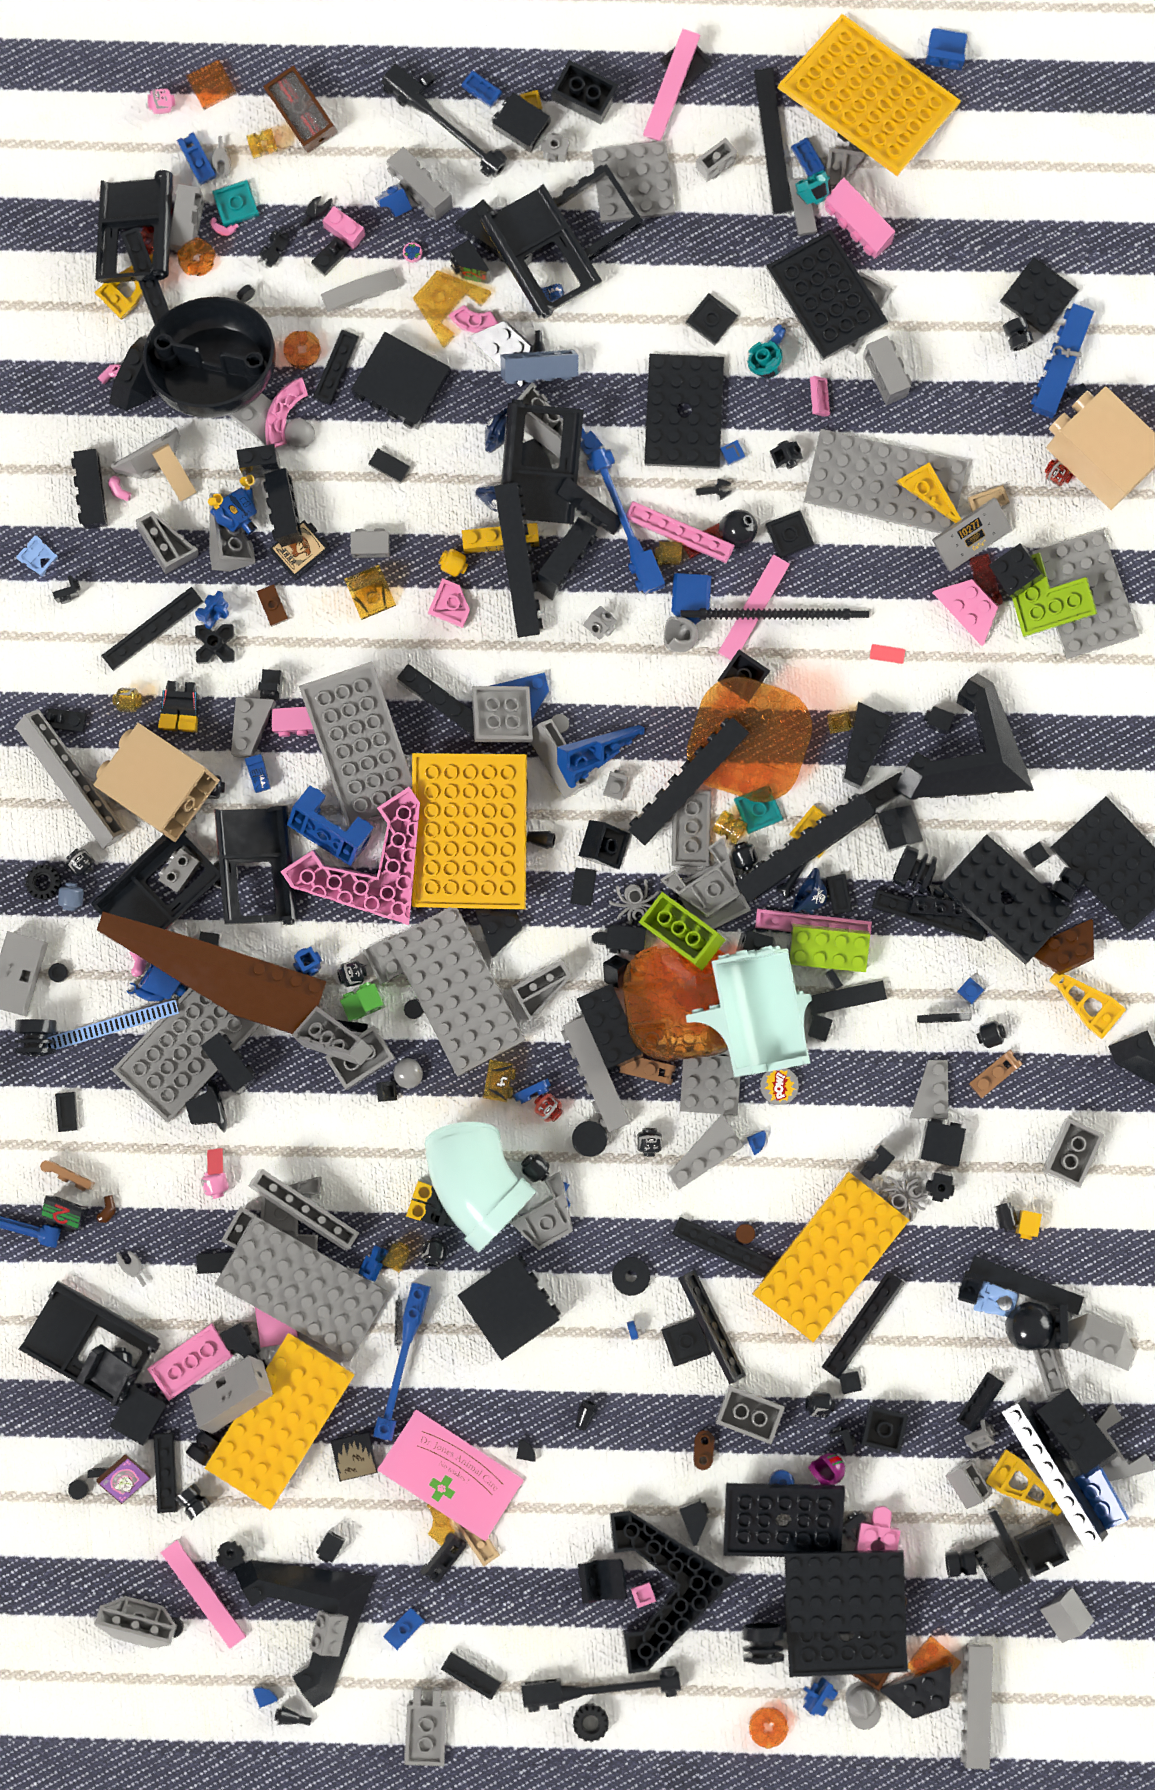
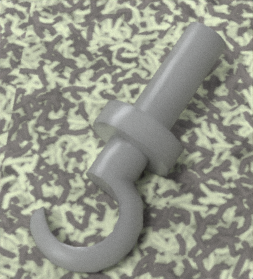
(1067, 352)

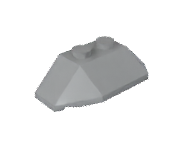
(254, 417)
(141, 462)
(1101, 1340)
(136, 1622)

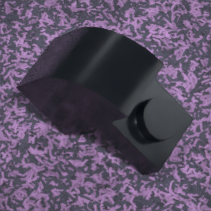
(271, 684)

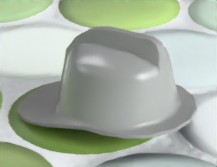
(862, 1705)

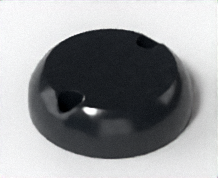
(210, 356)

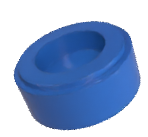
(632, 1330)

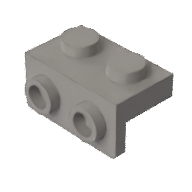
(328, 1634)

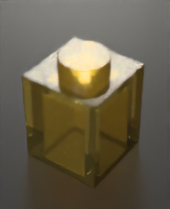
(669, 553)
(839, 721)
(397, 1256)

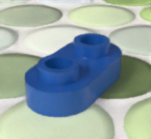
(525, 1095)

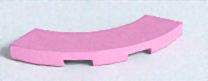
(278, 411)

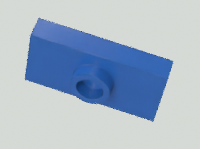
(481, 89)
(807, 157)
(404, 1628)

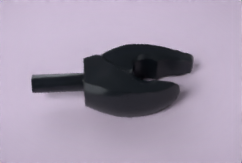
(314, 212)

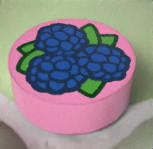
(412, 252)

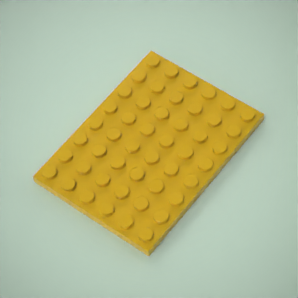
(869, 94)
(470, 830)

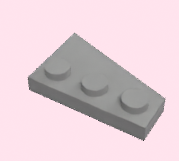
(933, 1092)

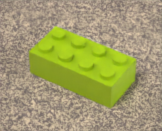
(682, 931)
(829, 947)

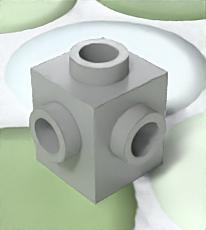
(555, 148)
(600, 623)

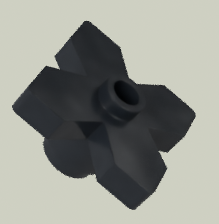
(222, 636)

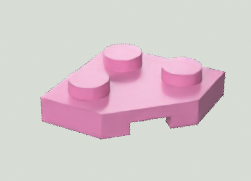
(450, 604)

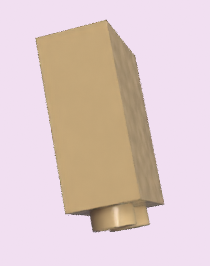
(1104, 446)
(155, 781)

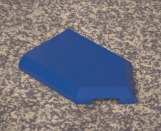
(690, 593)

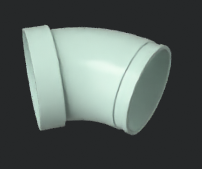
(474, 1180)

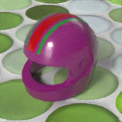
(828, 1469)

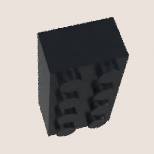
(609, 1027)

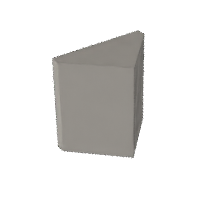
(1067, 1616)

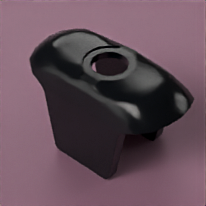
(208, 1108)

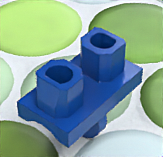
(215, 608)
(816, 1696)

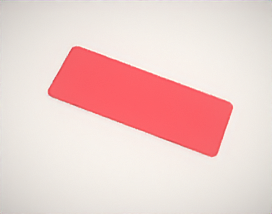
(887, 653)
(214, 1161)

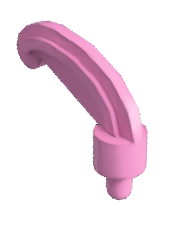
(222, 230)

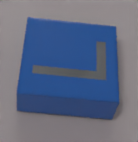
(732, 452)

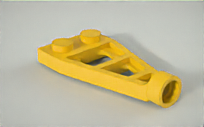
(116, 300)
(1106, 1016)
(1004, 1471)

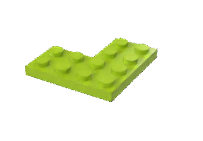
(1048, 608)

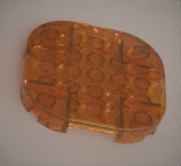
(773, 751)
(658, 995)

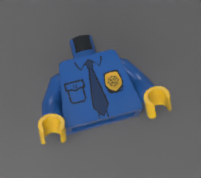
(236, 508)

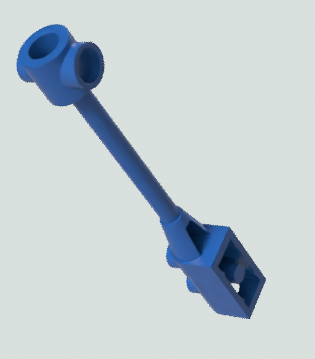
(642, 562)
(412, 1319)

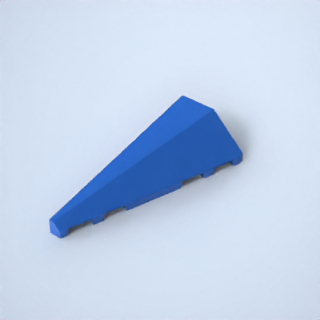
(581, 757)

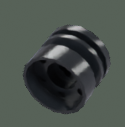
(914, 870)
(35, 1037)
(763, 1647)

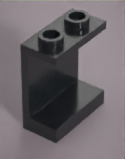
(109, 1373)

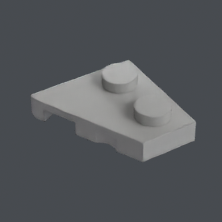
(842, 164)

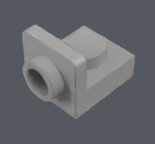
(616, 785)
(982, 1438)

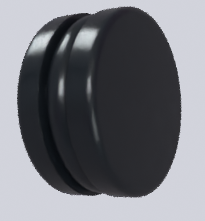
(589, 1138)

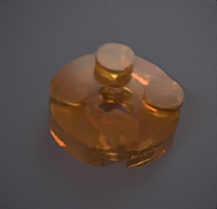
(192, 248)
(302, 339)
(756, 1727)

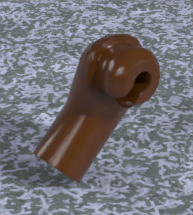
(109, 1210)

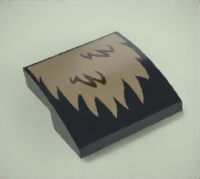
(354, 1456)

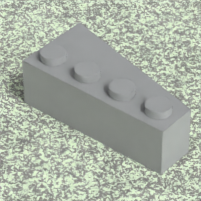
(330, 1037)

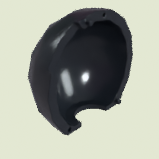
(1030, 1326)

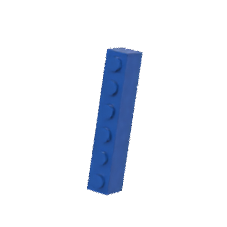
(1060, 367)

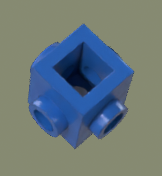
(307, 955)

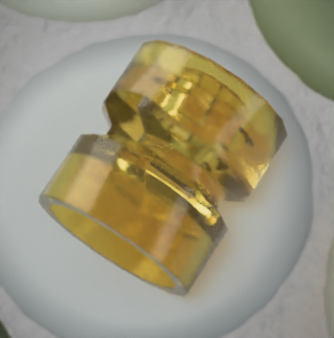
(254, 141)
(730, 827)

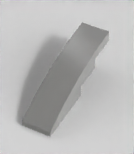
(359, 290)

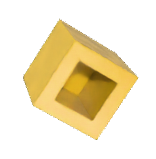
(1028, 1224)

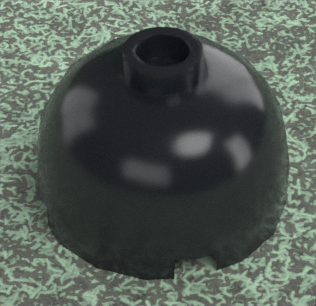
(738, 528)

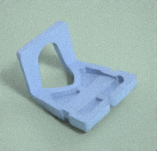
(34, 553)
(987, 1299)

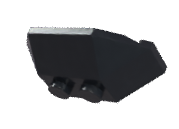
(131, 382)

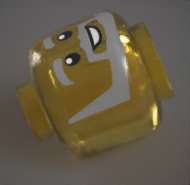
(127, 699)

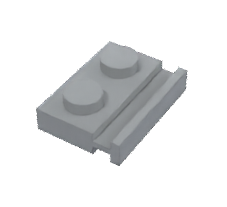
(383, 961)

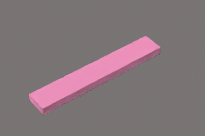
(671, 85)
(679, 532)
(758, 599)
(783, 921)
(203, 1594)

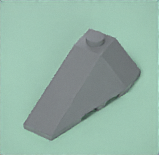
(228, 548)

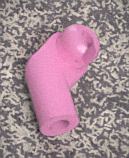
(110, 372)

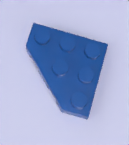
(537, 686)

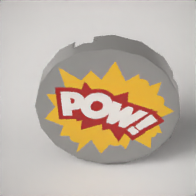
(779, 1086)

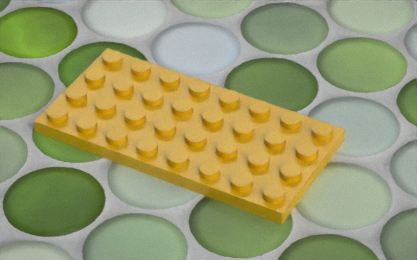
(830, 1256)
(274, 1436)

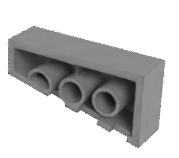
(419, 184)
(542, 427)
(711, 1149)

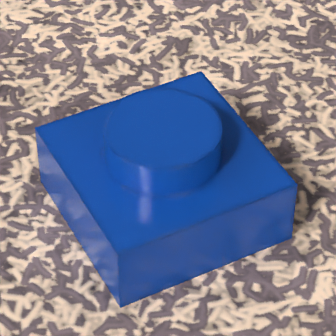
(970, 990)

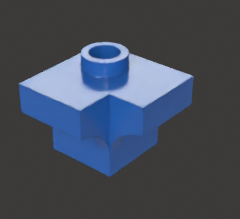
(395, 199)

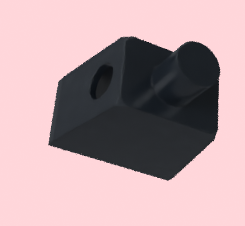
(754, 941)

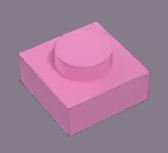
(643, 1594)

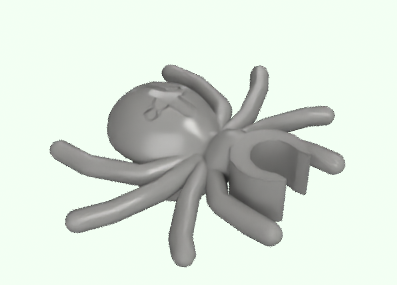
(634, 901)
(904, 1195)

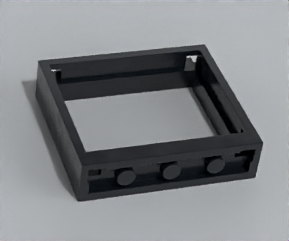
(621, 231)

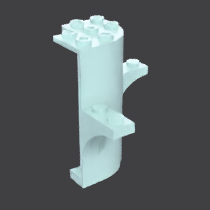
(758, 1011)

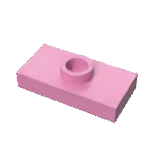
(819, 396)

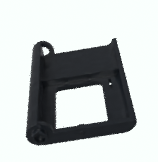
(528, 227)

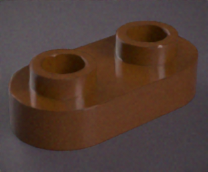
(703, 1450)

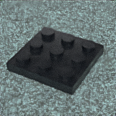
(1039, 295)

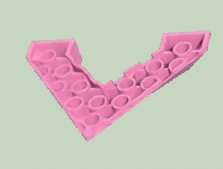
(382, 894)

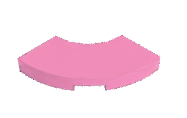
(472, 321)

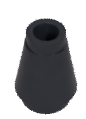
(541, 838)
(585, 1414)

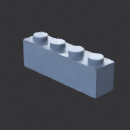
(539, 365)

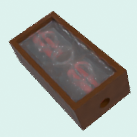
(300, 109)

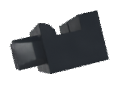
(878, 1163)

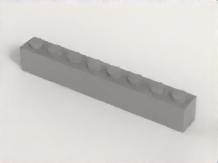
(70, 778)

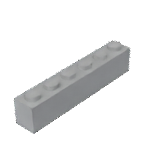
(596, 1074)
(303, 1209)
(977, 1706)

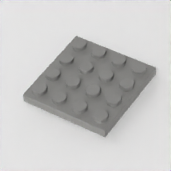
(643, 176)

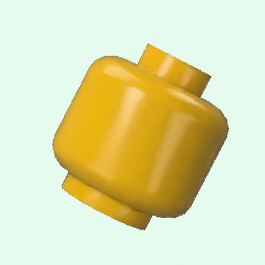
(453, 562)

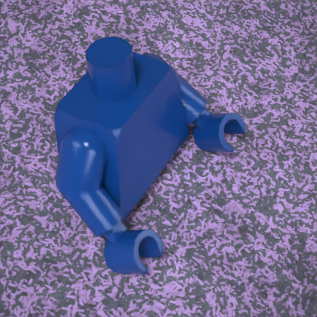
(157, 986)

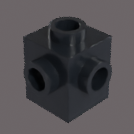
(786, 454)
(947, 1187)
(231, 1563)

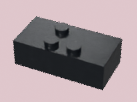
(1077, 1433)

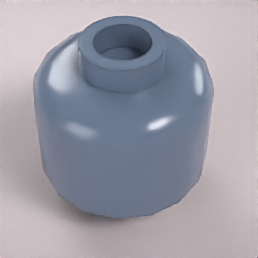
(70, 896)

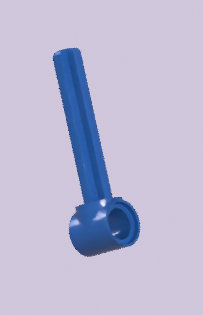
(47, 1234)

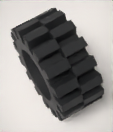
(32, 877)
(590, 1735)

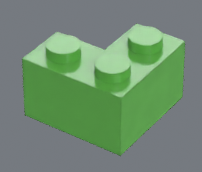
(363, 1002)

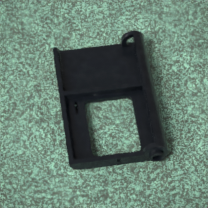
(132, 206)
(538, 483)
(254, 838)
(135, 900)
(66, 1327)

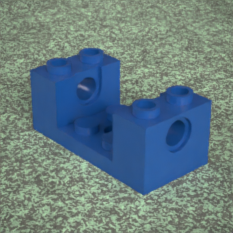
(308, 821)

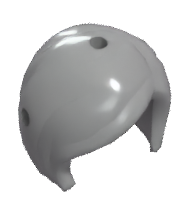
(680, 634)

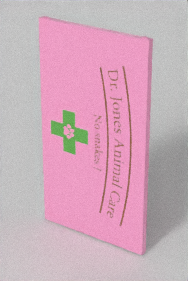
(450, 1475)

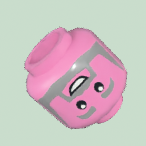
(160, 101)
(214, 1184)

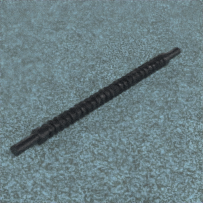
(703, 613)

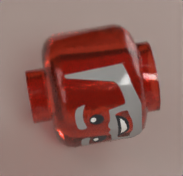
(1057, 473)
(548, 1107)

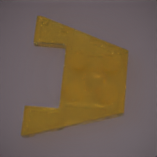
(441, 296)

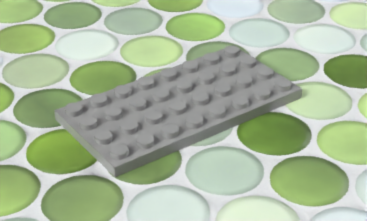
(863, 477)
(357, 740)
(456, 990)
(169, 1061)
(302, 1288)

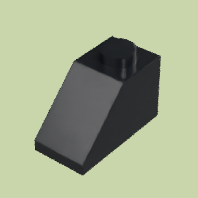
(694, 1518)

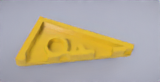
(927, 487)

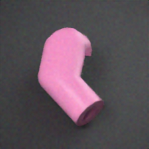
(115, 488)
(139, 965)

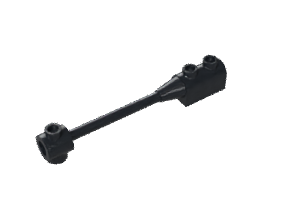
(411, 93)
(551, 1693)

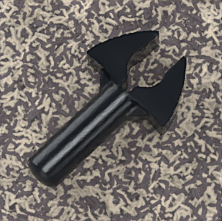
(715, 489)

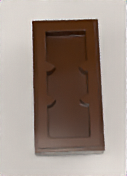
(272, 605)

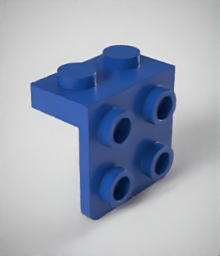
(946, 49)

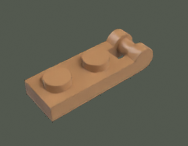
(649, 1070)
(994, 1074)
(65, 1175)

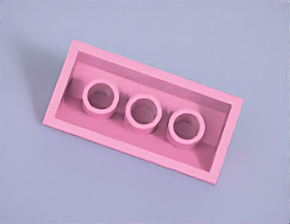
(859, 218)

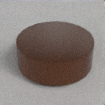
(745, 1233)

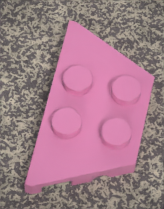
(970, 607)

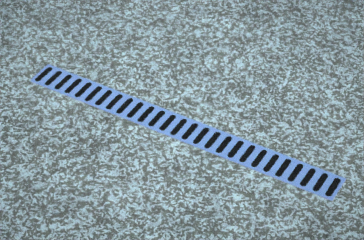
(114, 1025)

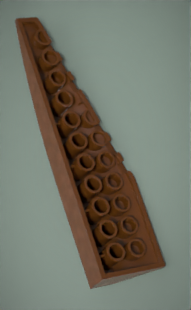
(226, 977)

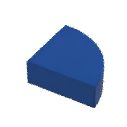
(757, 1141)
(264, 1696)

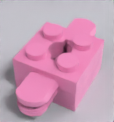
(878, 1533)

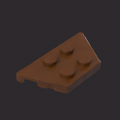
(1068, 949)

